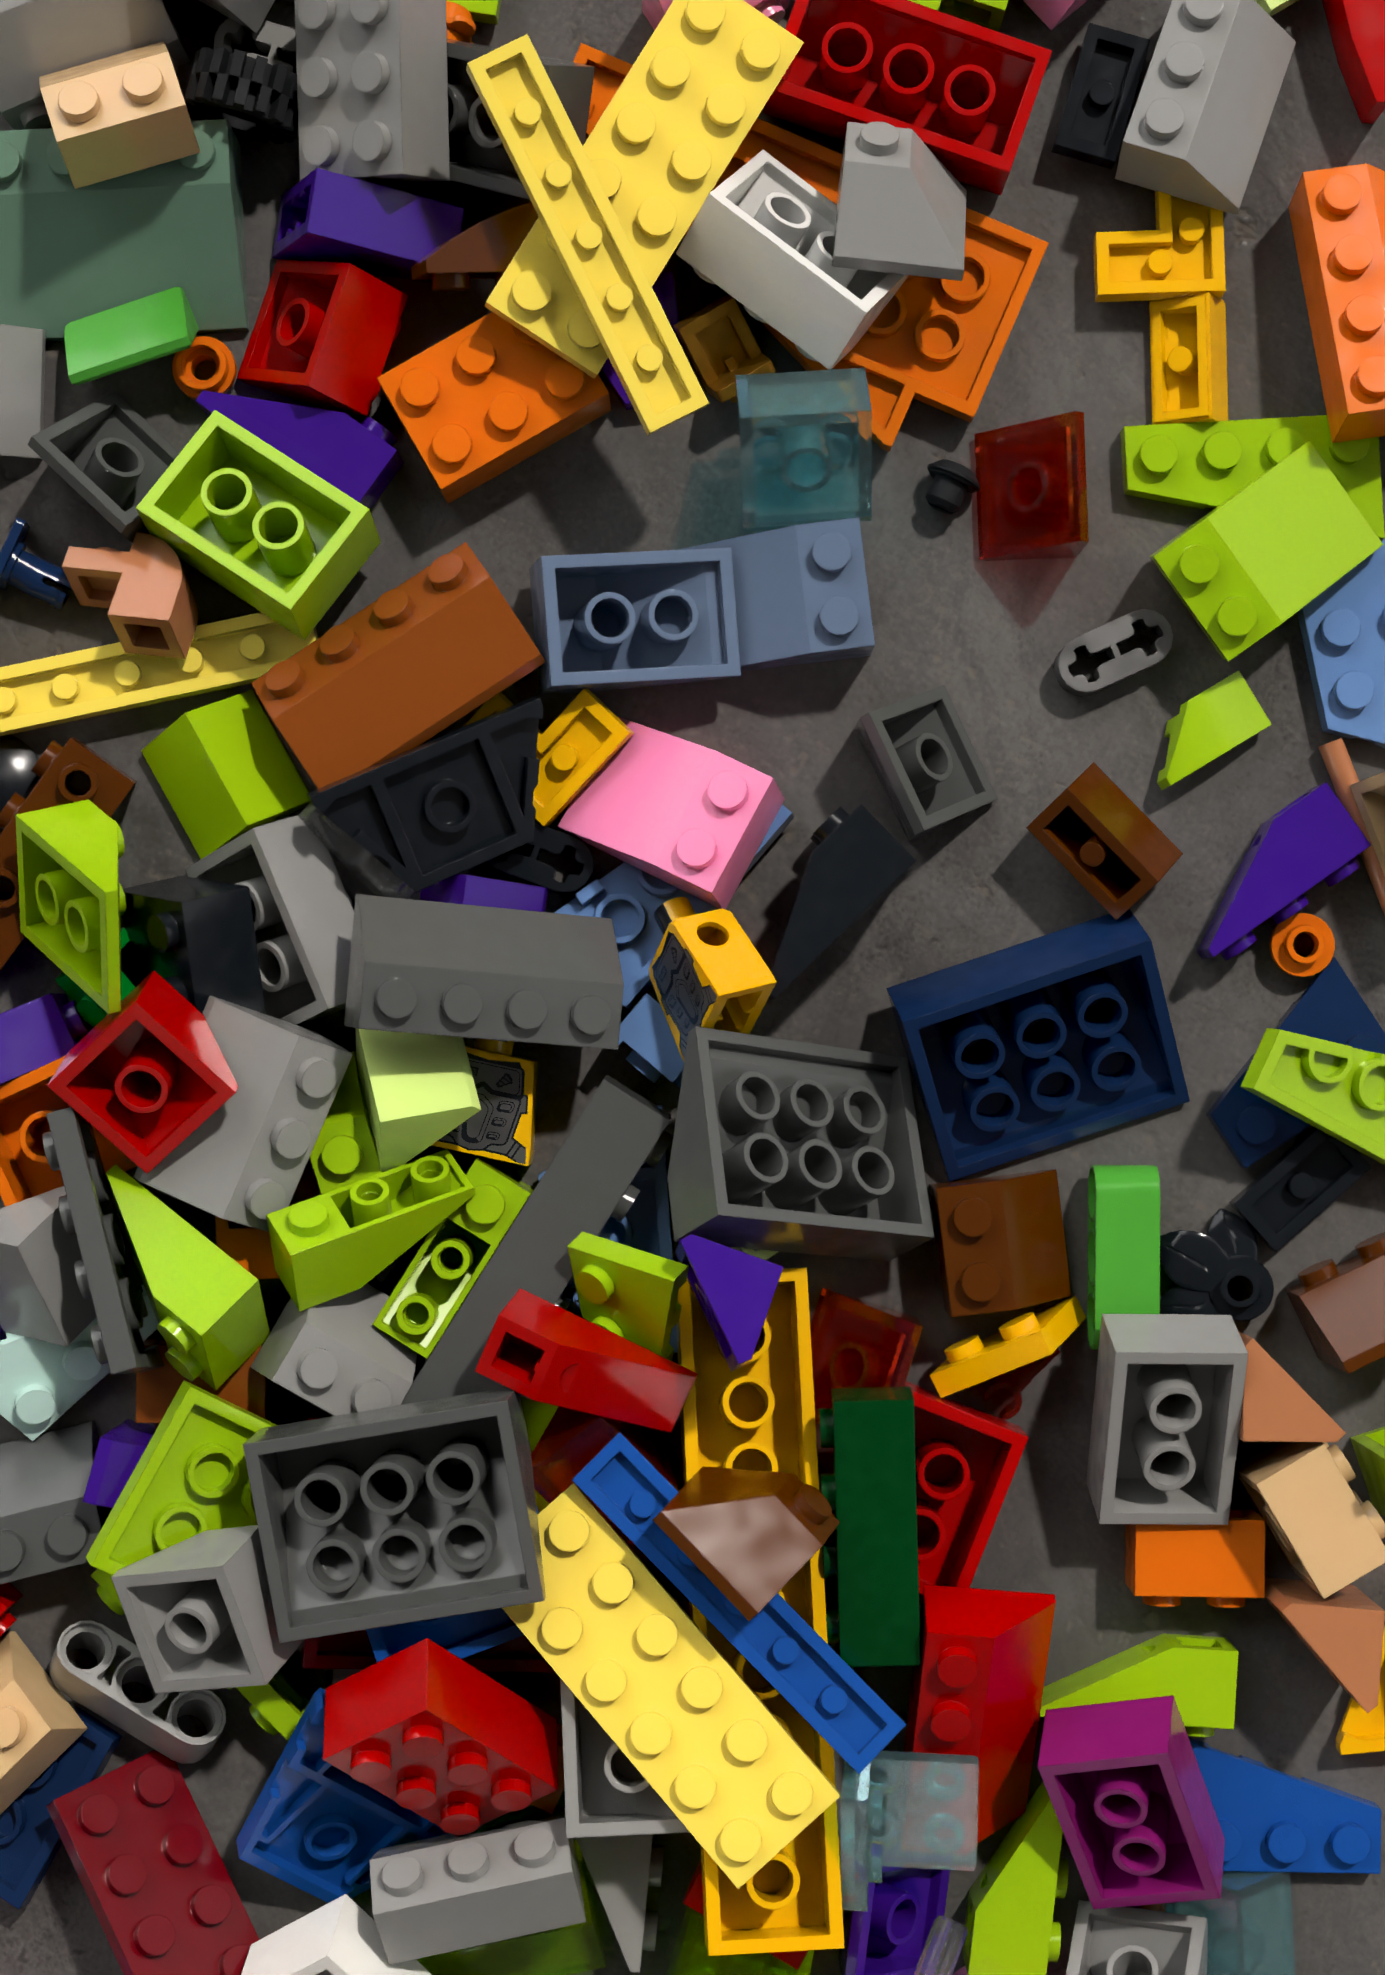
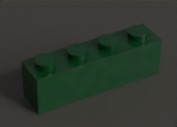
(877, 1530)

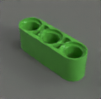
(1122, 1243)

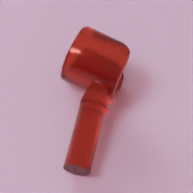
(1016, 1384)

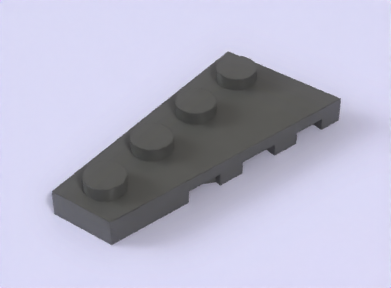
(102, 1244)

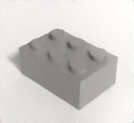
(373, 89)
(1166, 1418)

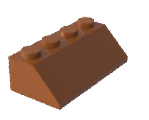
(398, 669)

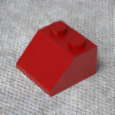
(323, 335)
(147, 1073)

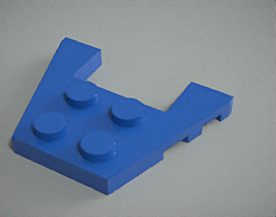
(319, 1822)

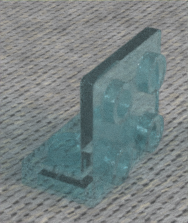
(906, 1815)

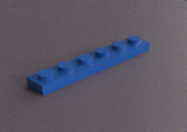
(773, 1641)

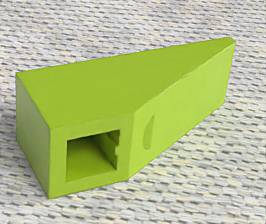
(358, 1230)
(453, 1259)
(1189, 1667)
(1015, 1898)

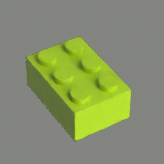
(260, 524)

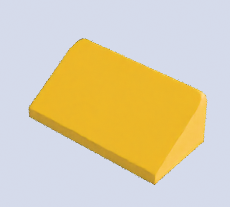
(1188, 359)

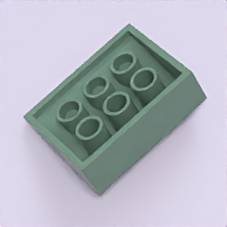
(122, 237)

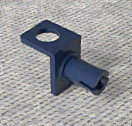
(28, 571)

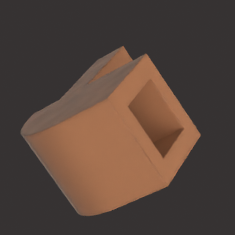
(144, 593)

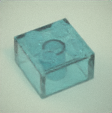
(804, 447)

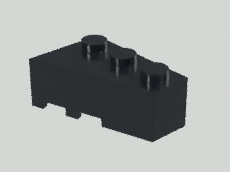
(196, 939)

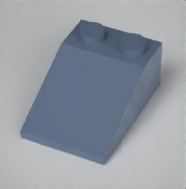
(800, 594)
(634, 619)

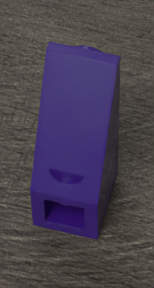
(1287, 857)

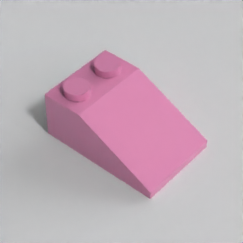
(677, 813)

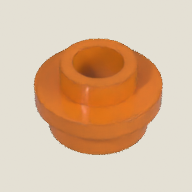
(204, 349)
(1282, 945)

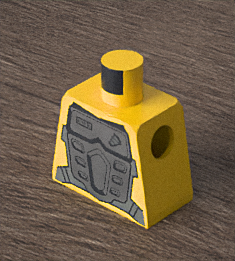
(707, 972)
(508, 1105)

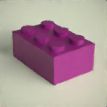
(1132, 1803)

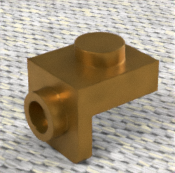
(721, 347)

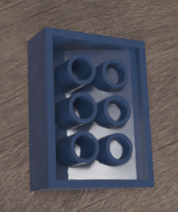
(1040, 1043)

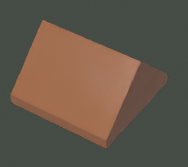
(1277, 1406)
(1339, 1632)

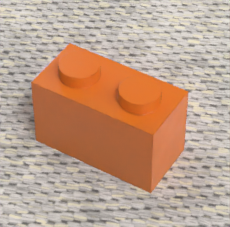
(1197, 1561)

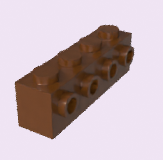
(66, 777)

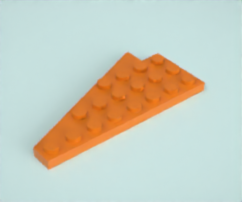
(935, 333)

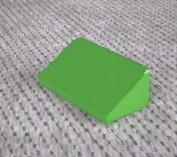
(129, 335)

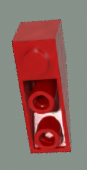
(582, 1366)

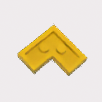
(1164, 263)
(569, 749)

